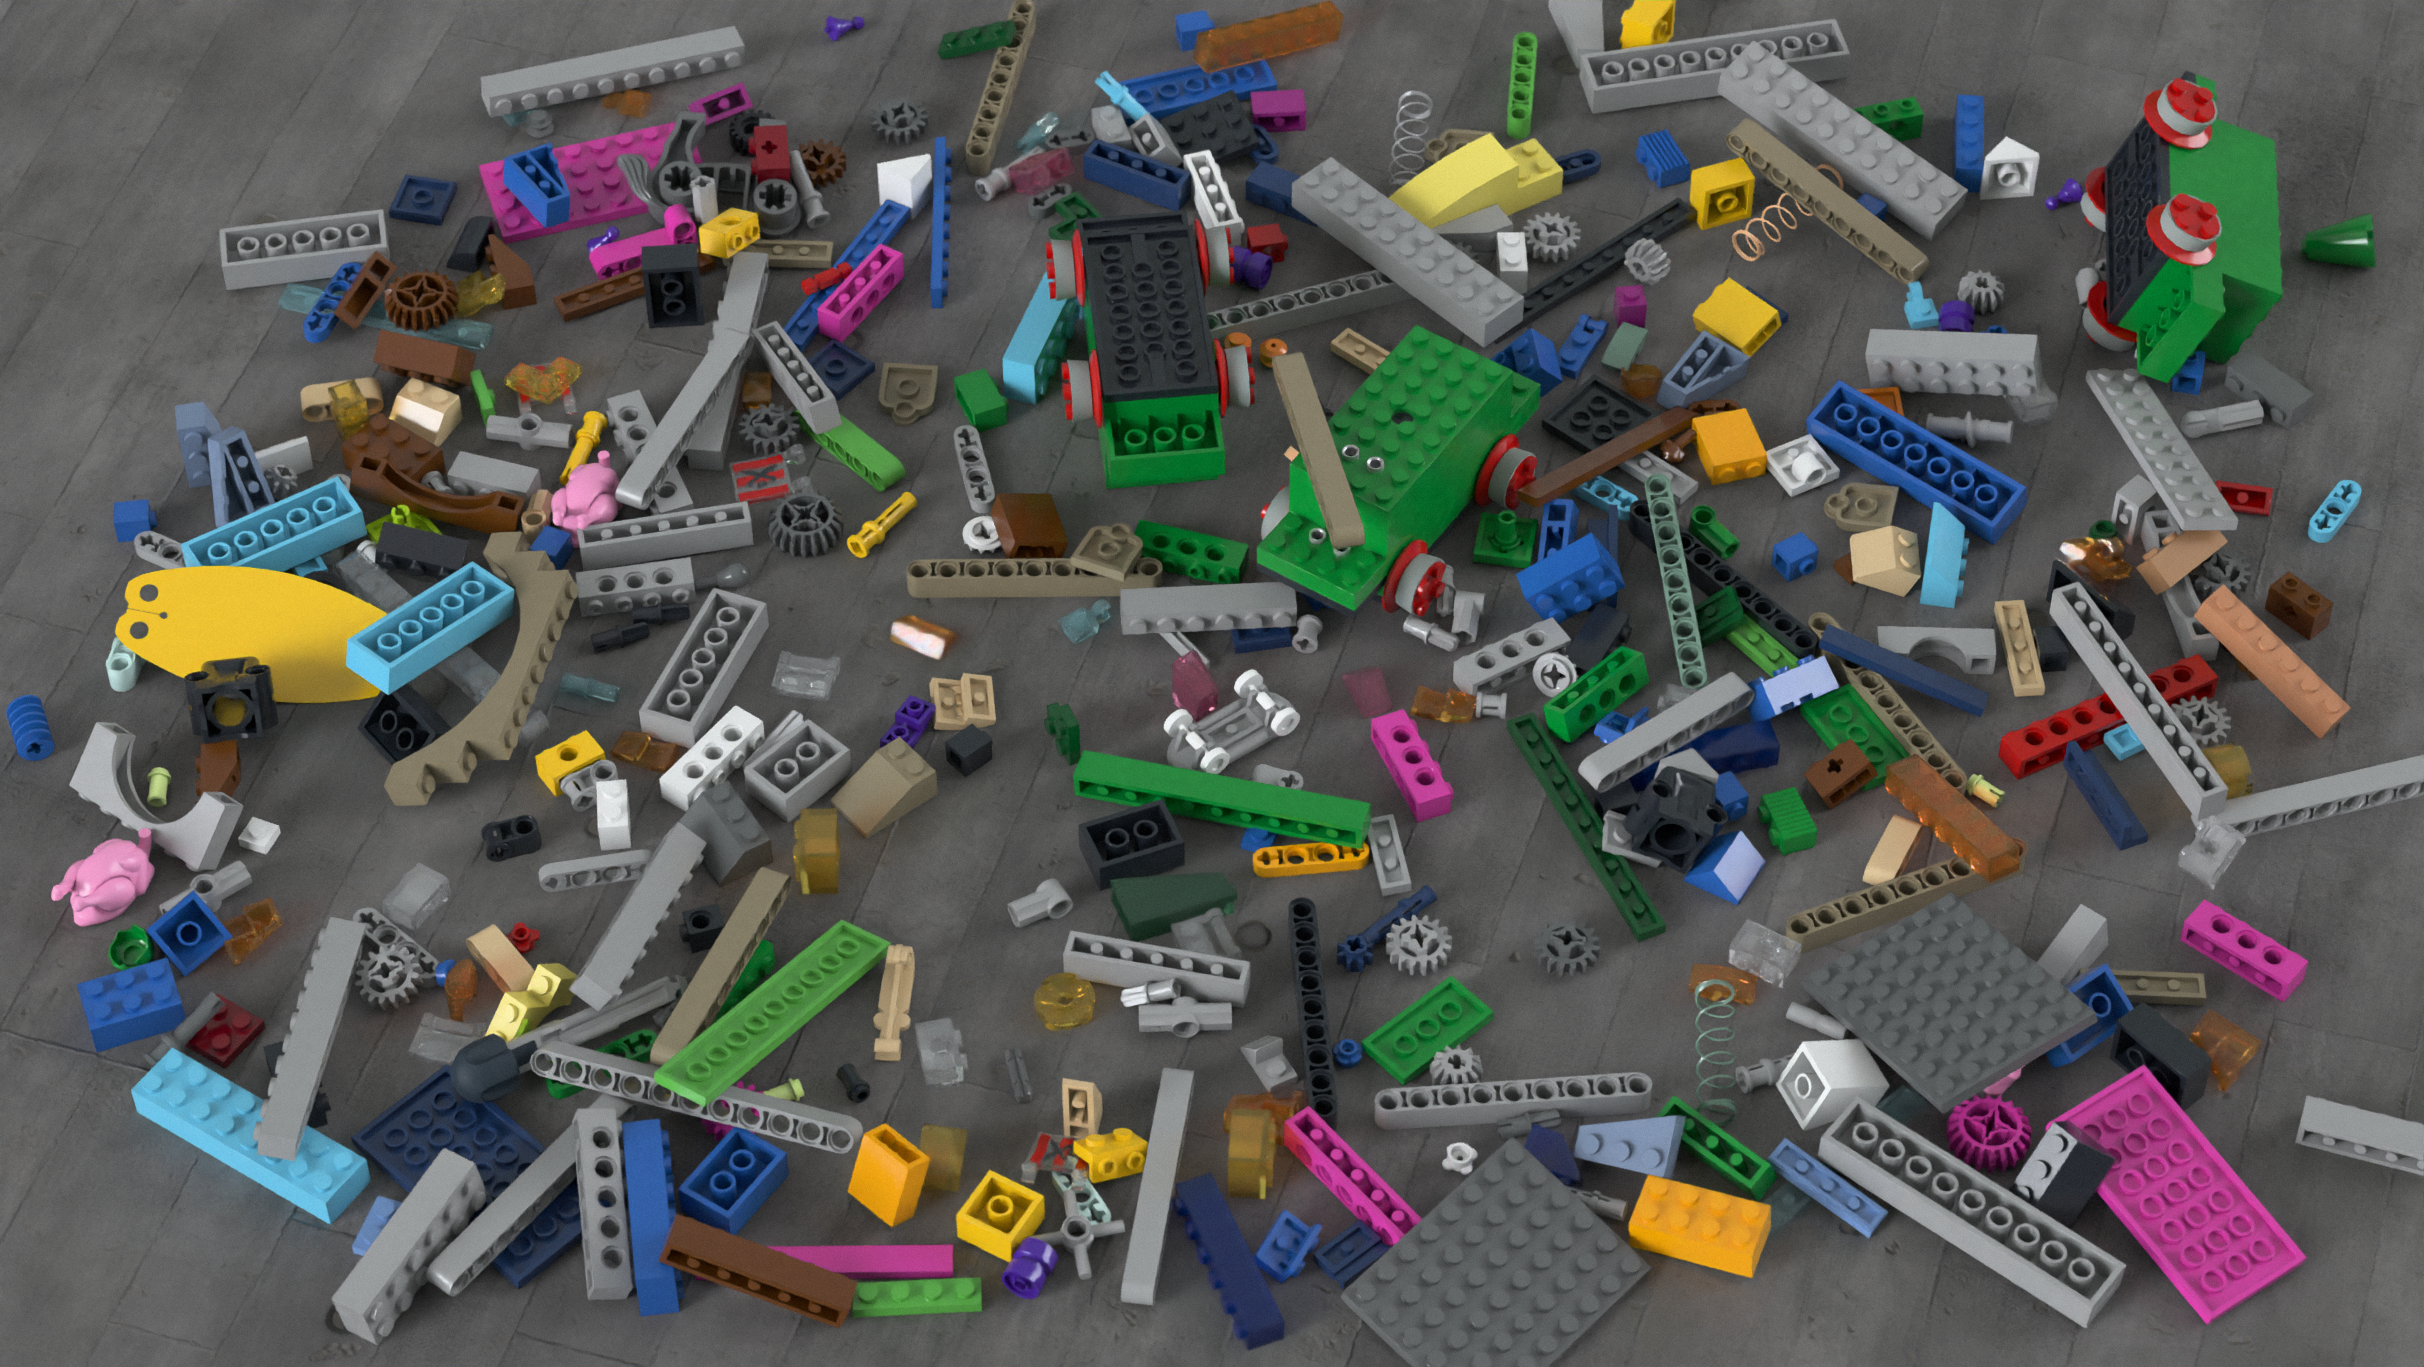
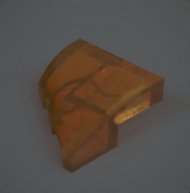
(250, 929)
(460, 988)
(2226, 1045)
(1280, 1109)

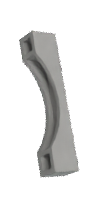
(2181, 597)

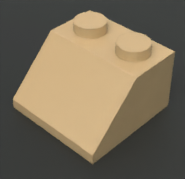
(427, 410)
(1886, 559)

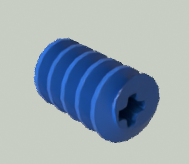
(30, 728)

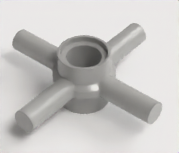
(1079, 1223)

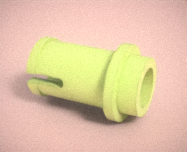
(158, 782)
(1987, 792)
(788, 1091)

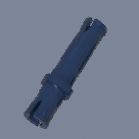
(1421, 899)

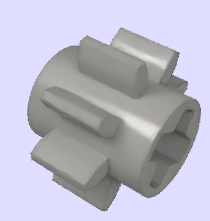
(281, 481)

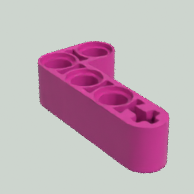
(627, 253)

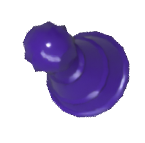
(838, 27)
(2069, 193)
(612, 234)

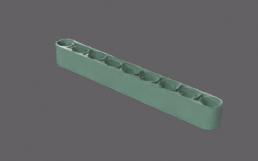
(1676, 575)

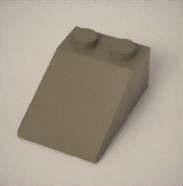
(886, 788)

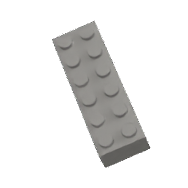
(300, 248)
(1954, 362)
(704, 668)
(408, 1244)

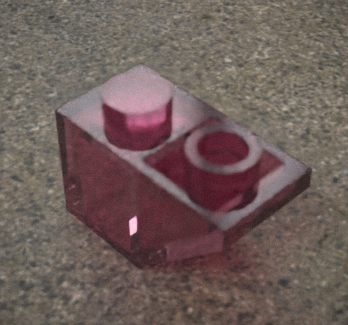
(1041, 170)
(1193, 686)

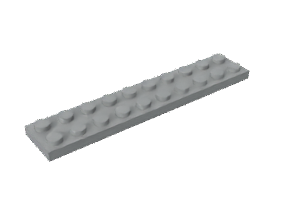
(2161, 450)

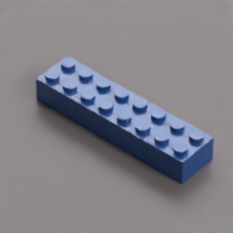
(1916, 461)

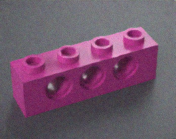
(860, 293)
(1411, 765)
(2244, 950)

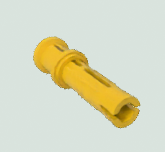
(586, 440)
(874, 531)

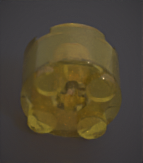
(2232, 767)
(946, 1152)

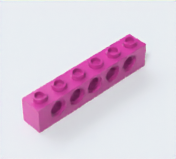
(1348, 1177)

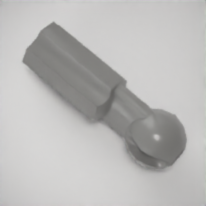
(704, 200)
(2222, 418)

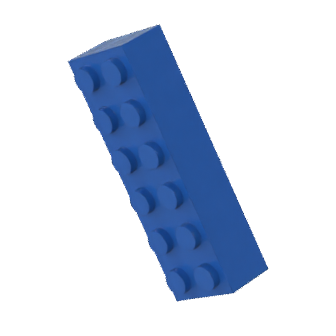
(651, 1215)

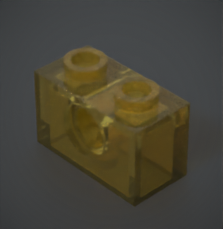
(348, 408)

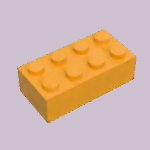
(1700, 1225)

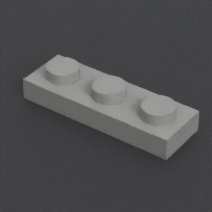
(1646, 464)
(1388, 856)

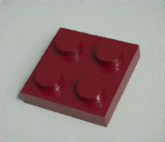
(226, 1034)

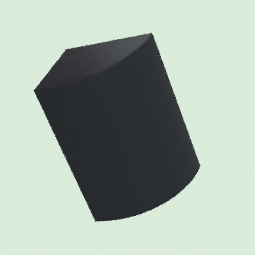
(470, 248)

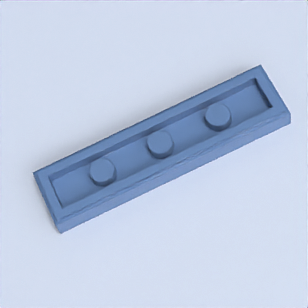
(1827, 1187)

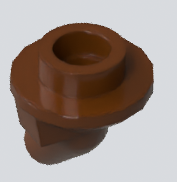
(1673, 450)

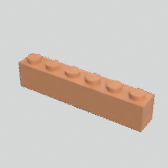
(2272, 661)

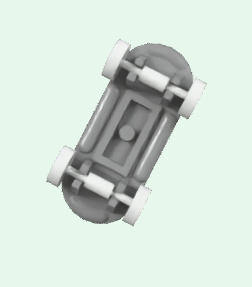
(1231, 730)

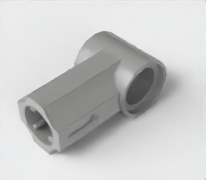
(1467, 612)
(1048, 900)

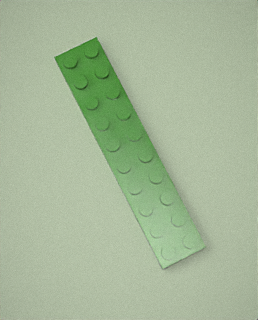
(771, 1013)

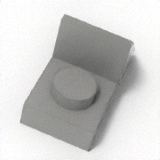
(1270, 1063)

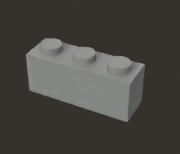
(483, 475)

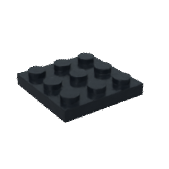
(1213, 126)
(1596, 415)

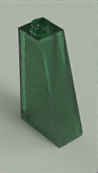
(1155, 902)

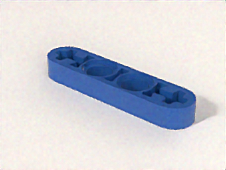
(328, 301)

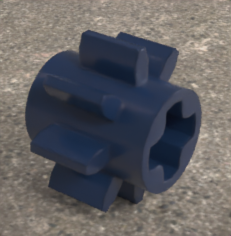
(1355, 953)

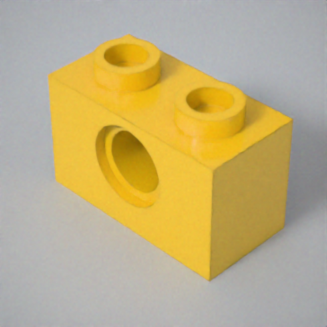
(729, 232)
(566, 758)

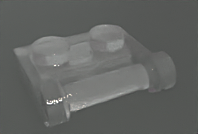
(805, 676)
(1192, 936)
(439, 1046)

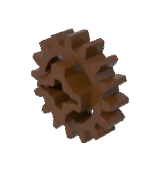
(823, 162)

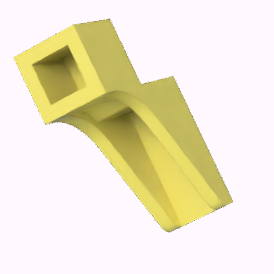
(545, 993)

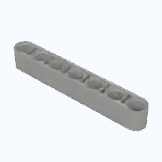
(1666, 732)

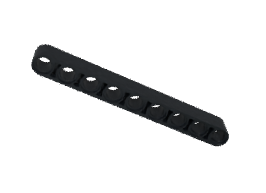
(1713, 574)
(1312, 1010)

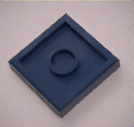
(423, 200)
(840, 367)
(1260, 639)

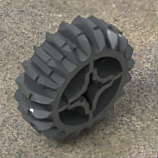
(806, 531)

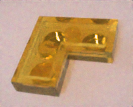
(478, 292)
(544, 384)

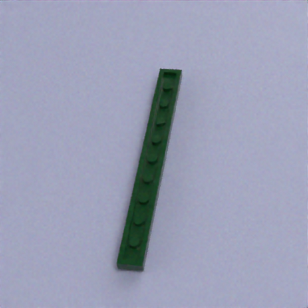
(1585, 826)

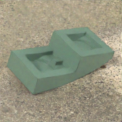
(1624, 347)

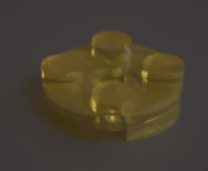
(1067, 1016)

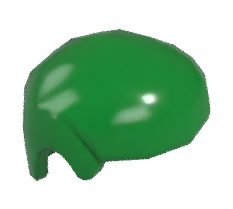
(131, 948)

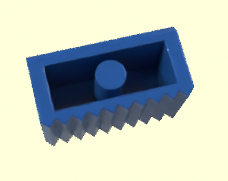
(1662, 159)

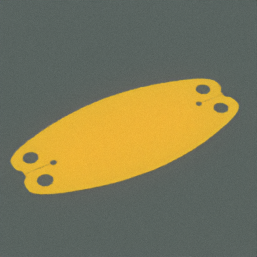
(254, 612)

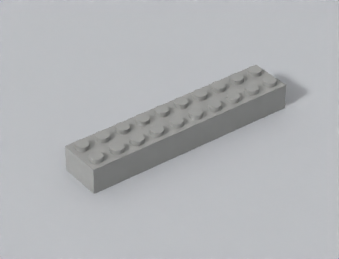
(1694, 66)
(1843, 139)
(1408, 252)
(1971, 1211)

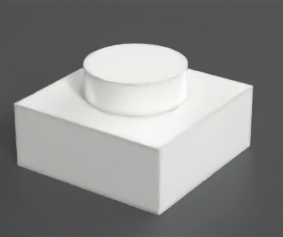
(259, 835)

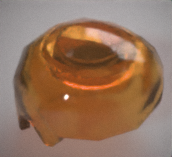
(1641, 380)

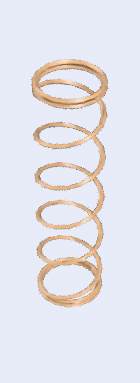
(1756, 241)

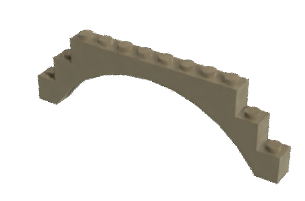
(495, 724)

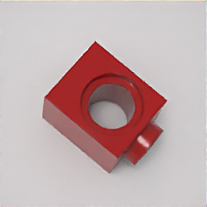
(1268, 241)

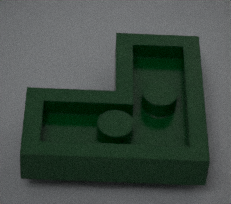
(1071, 208)
(1066, 730)

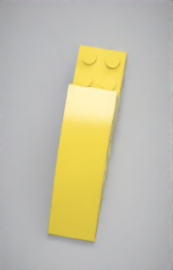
(1479, 178)

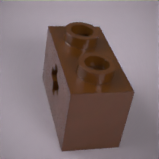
(2298, 606)
(1853, 769)

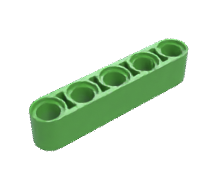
(1521, 85)
(858, 453)

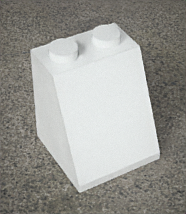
(1827, 1078)

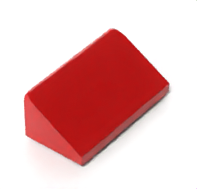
(2246, 498)

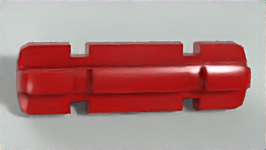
(826, 278)

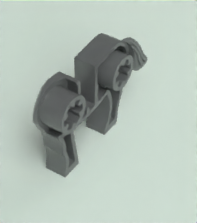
(672, 177)

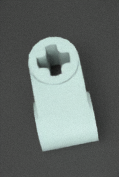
(123, 667)

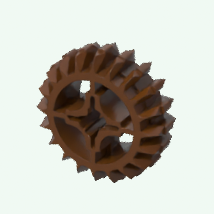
(421, 301)

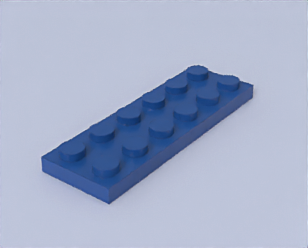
(1184, 87)

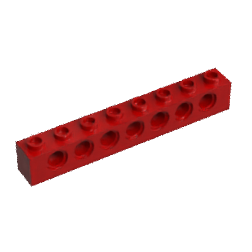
(2046, 740)

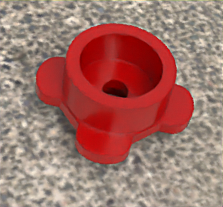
(527, 940)

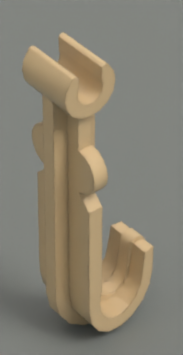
(894, 1002)

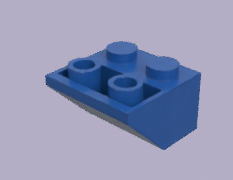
(1533, 358)

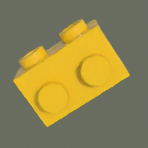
(1112, 1154)

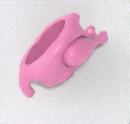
(587, 497)
(107, 879)

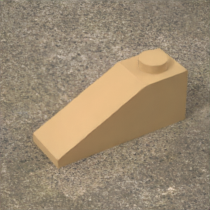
(1081, 1108)

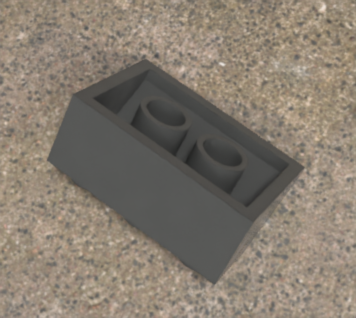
(732, 834)

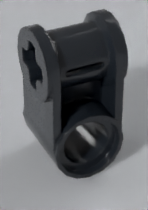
(514, 837)

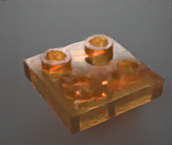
(2091, 556)

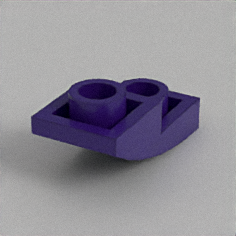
(910, 721)

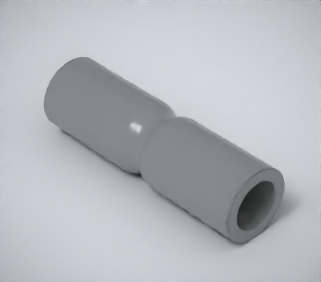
(1813, 1019)

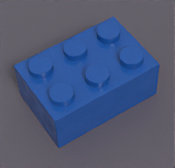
(1571, 579)
(2104, 995)
(131, 1004)
(733, 1181)

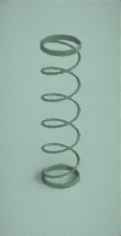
(1722, 1101)

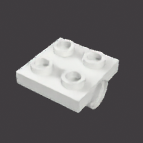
(1801, 465)

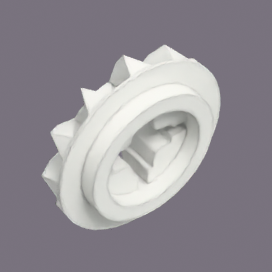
(973, 531)

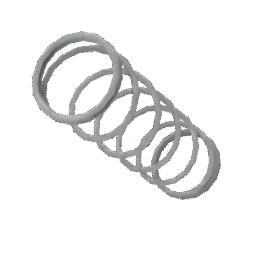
(1417, 116)

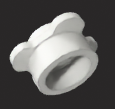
(1459, 1151)

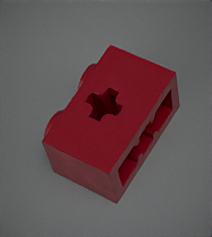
(770, 152)

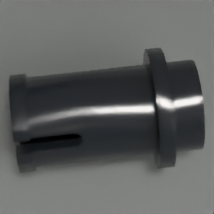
(856, 1088)

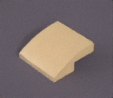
(962, 702)

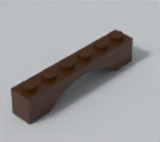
(381, 482)

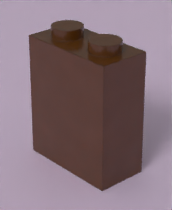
(1028, 526)

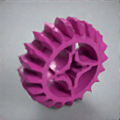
(1971, 1124)

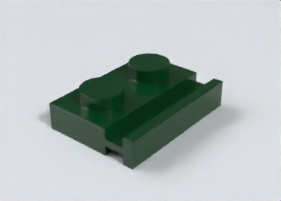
(1719, 615)

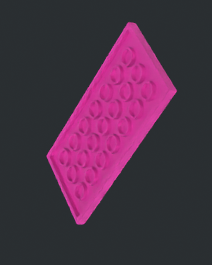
(592, 177)
(2183, 1197)

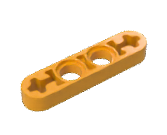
(1311, 862)

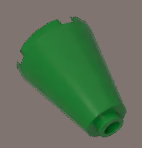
(2343, 243)

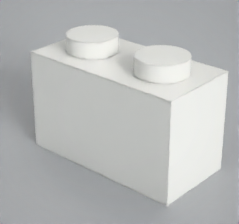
(1512, 260)
(613, 814)

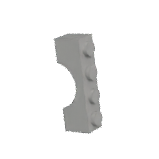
(1968, 647)

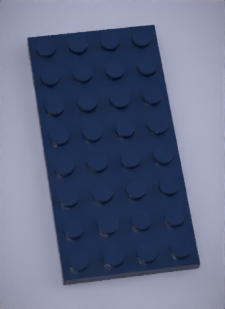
(437, 1117)

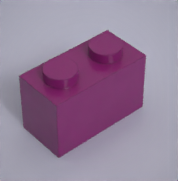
(723, 104)
(1279, 110)

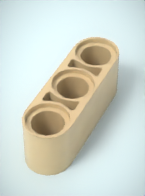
(317, 405)
(1893, 851)
(500, 959)

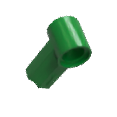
(1711, 532)

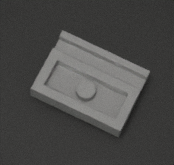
(1619, 841)

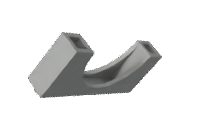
(106, 779)

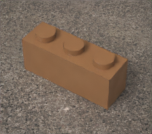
(2178, 557)

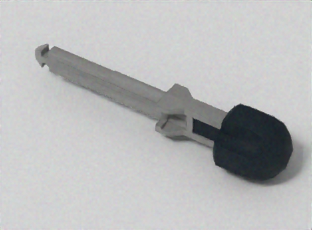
(492, 1066)

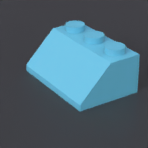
(1944, 560)

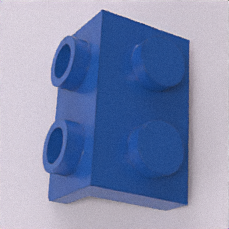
(1616, 725)
(1286, 1246)

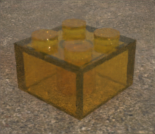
(817, 851)
(1251, 1153)

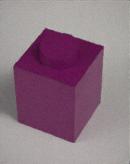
(1630, 305)

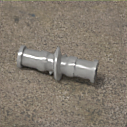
(1970, 429)

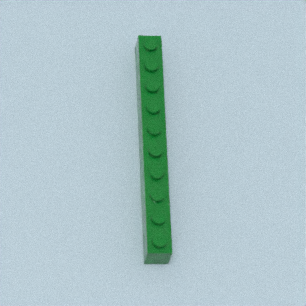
(1223, 799)

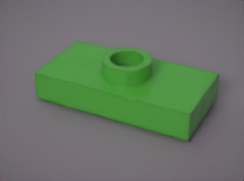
(484, 397)

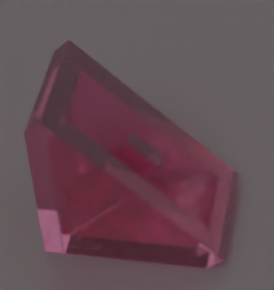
(1368, 690)

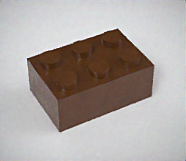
(424, 359)
(396, 443)

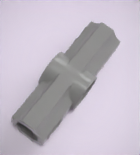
(530, 431)
(214, 887)
(1185, 1017)

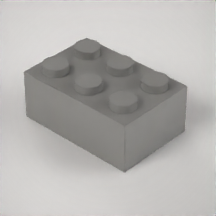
(797, 770)

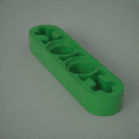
(621, 1046)

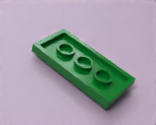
(1846, 715)
(1435, 1020)

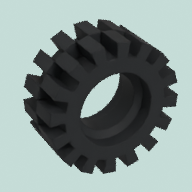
(741, 127)

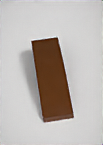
(365, 289)

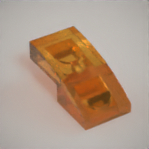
(757, 389)
(1449, 707)
(640, 751)
(1742, 981)

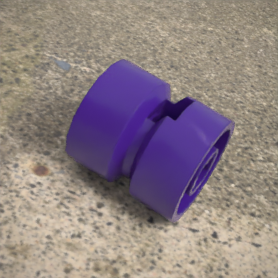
(1252, 268)
(1956, 317)
(1029, 1268)

